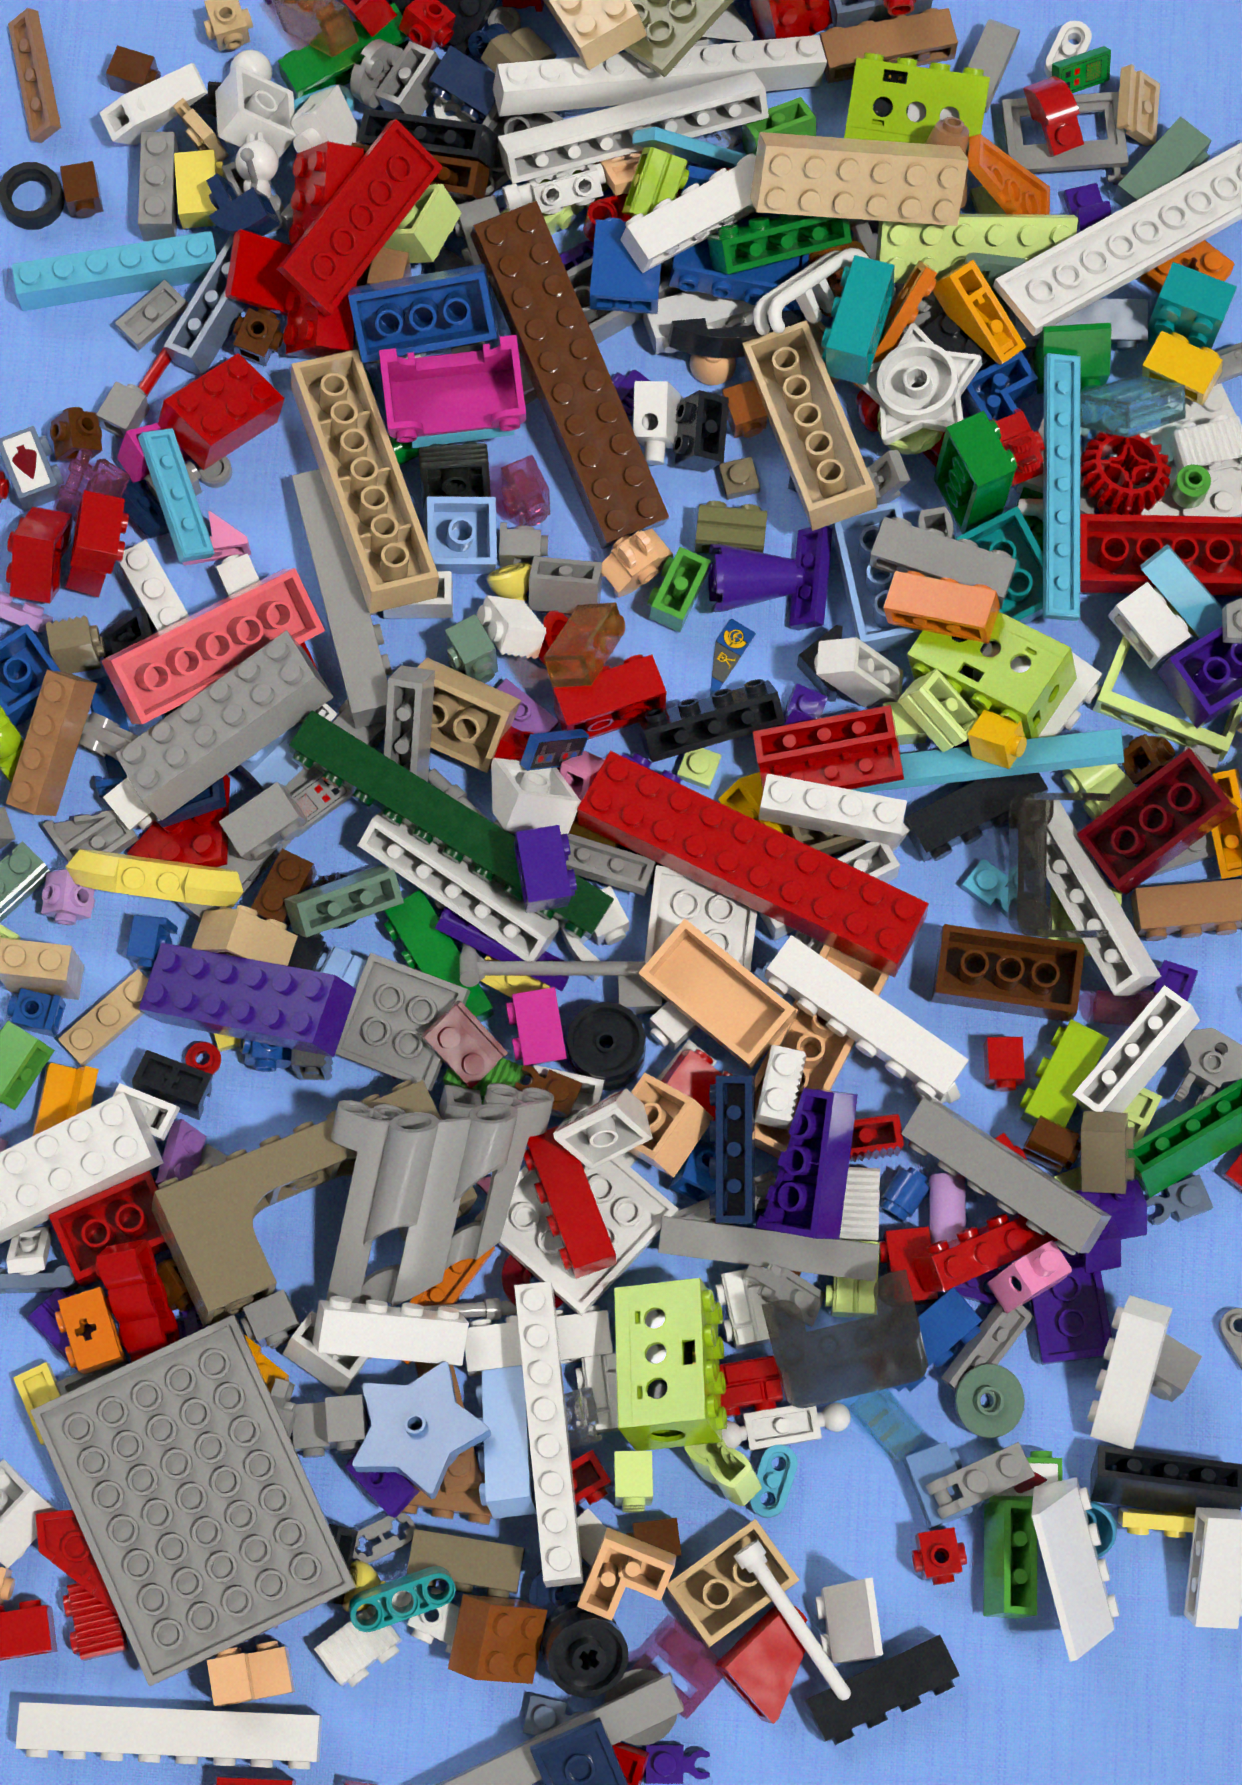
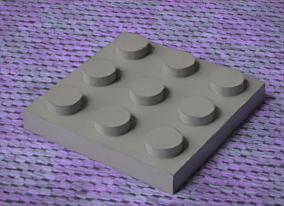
(391, 1014)

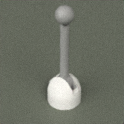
(261, 185)

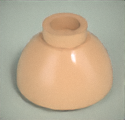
(712, 370)

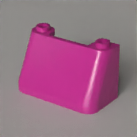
(453, 391)

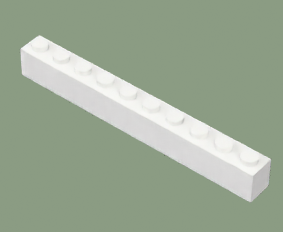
(624, 79)

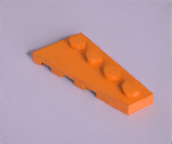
(1006, 179)

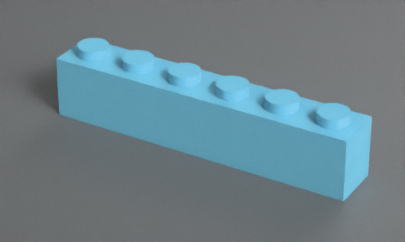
(113, 270)

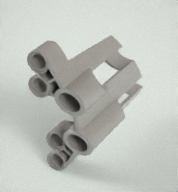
(414, 1175)

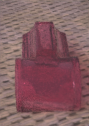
(1119, 1009)

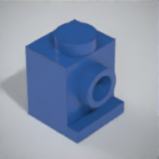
(146, 938)
(45, 1020)

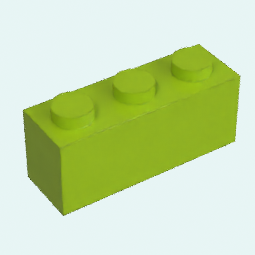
(1070, 1064)

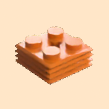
(1201, 257)

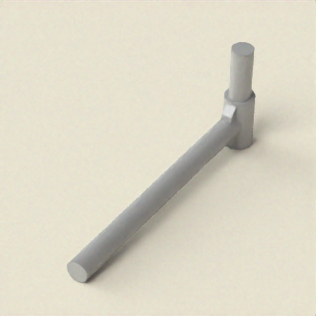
(475, 968)

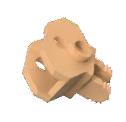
(635, 561)

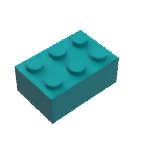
(1191, 306)
(858, 319)
(1012, 535)

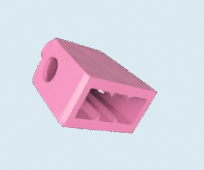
(1036, 1273)

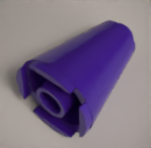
(749, 577)

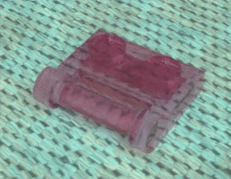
(689, 1659)

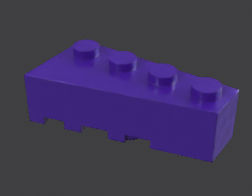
(813, 1168)

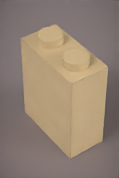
(40, 968)

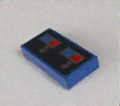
(553, 748)

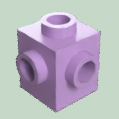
(65, 899)

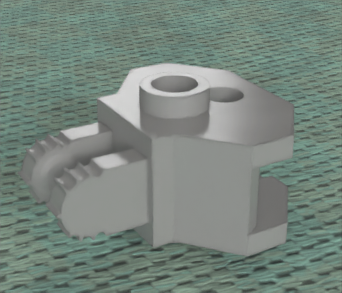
(1205, 1065)

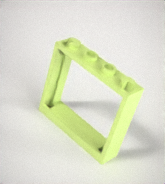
(1159, 722)

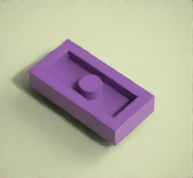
(181, 1152)

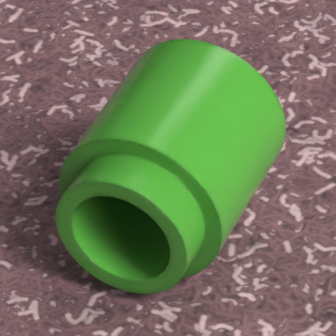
(1191, 486)

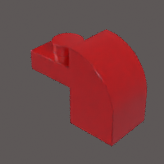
(1056, 110)

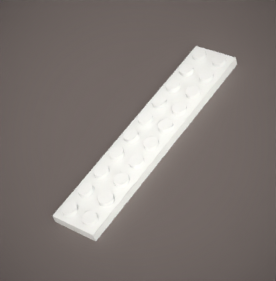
(1126, 244)

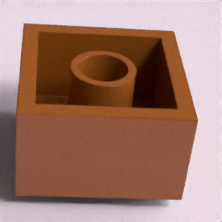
(497, 1639)

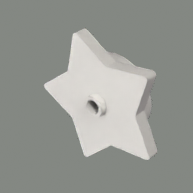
(919, 386)

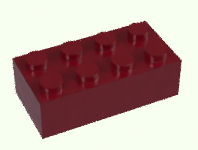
(1157, 821)

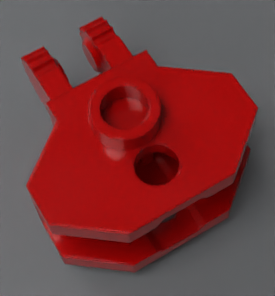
(1024, 445)

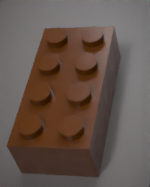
(1008, 973)

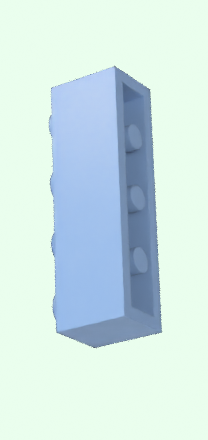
(507, 1451)

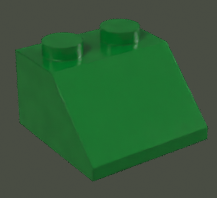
(1083, 340)

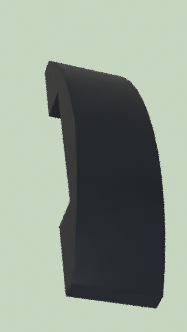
(696, 339)

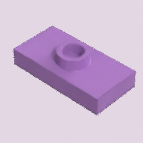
(530, 714)

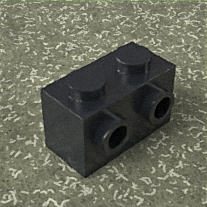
(701, 431)

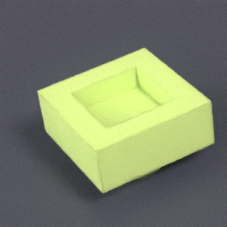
(699, 767)

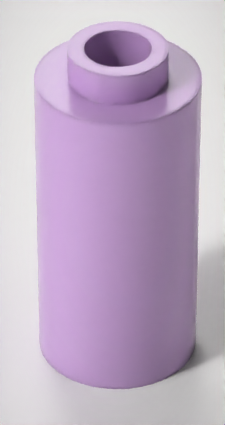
(946, 1206)

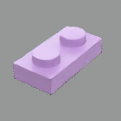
(22, 615)

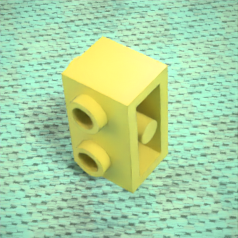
(192, 189)

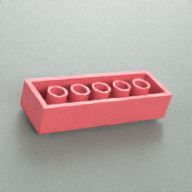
(205, 646)

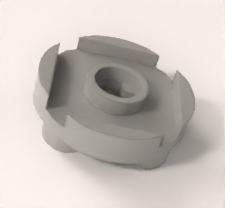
(375, 66)

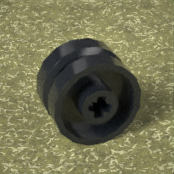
(610, 1025)
(583, 1651)

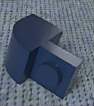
(246, 212)

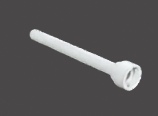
(754, 1561)

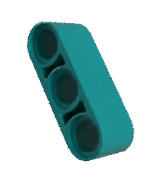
(420, 1603)

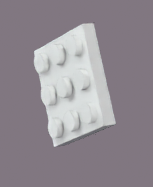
(714, 914)

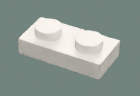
(29, 1251)

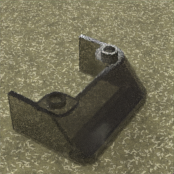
(1027, 864)

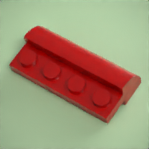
(834, 750)

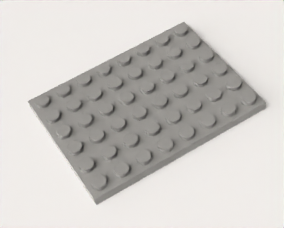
(192, 1500)

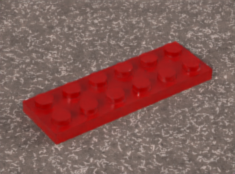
(360, 218)

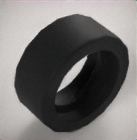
(21, 174)

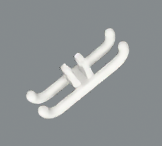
(806, 288)

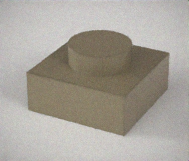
(739, 478)

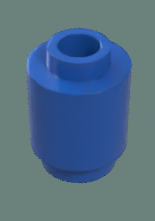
(904, 1194)

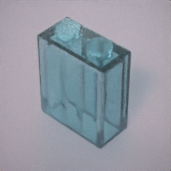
(1132, 405)

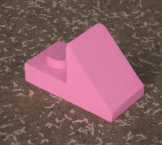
(225, 541)

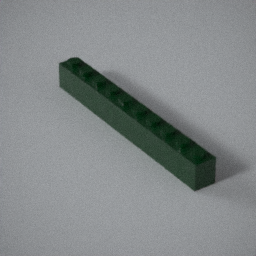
(432, 816)

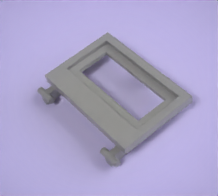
(1091, 155)

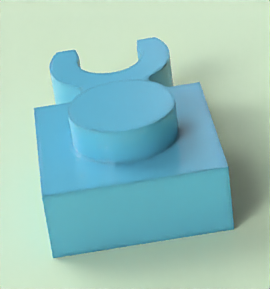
(988, 886)

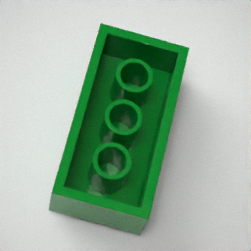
(974, 471)

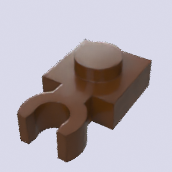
(562, 1087)

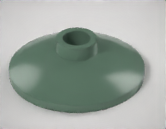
(1004, 1396)

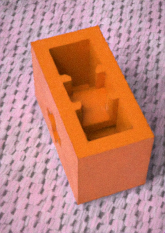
(104, 1347)

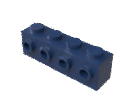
(734, 1149)

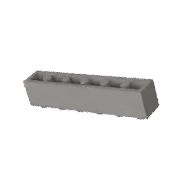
(1006, 1176)

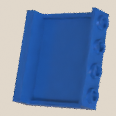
(694, 272)

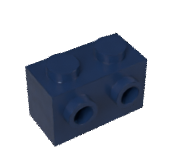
(464, 83)

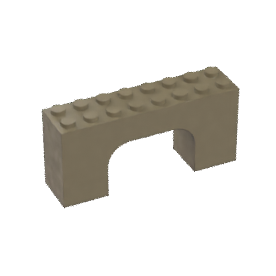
(212, 1212)

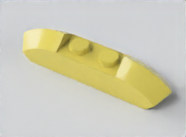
(155, 878)

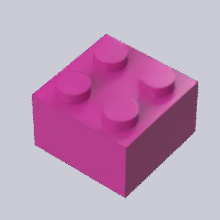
(538, 1027)

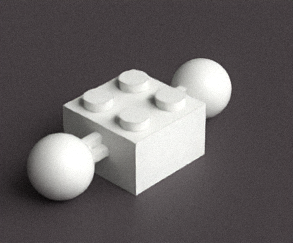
(255, 113)

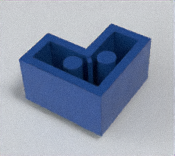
(999, 388)

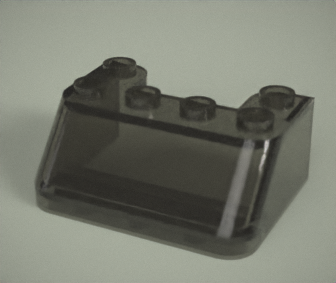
(850, 1355)

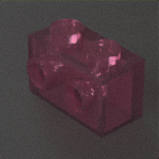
(525, 492)

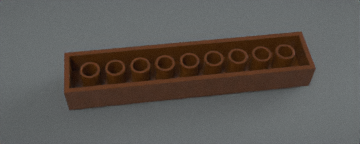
(569, 374)

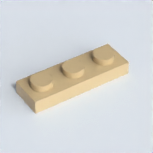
(106, 1020)

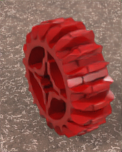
(1114, 478)

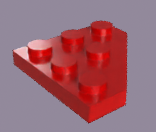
(192, 841)
(66, 1547)

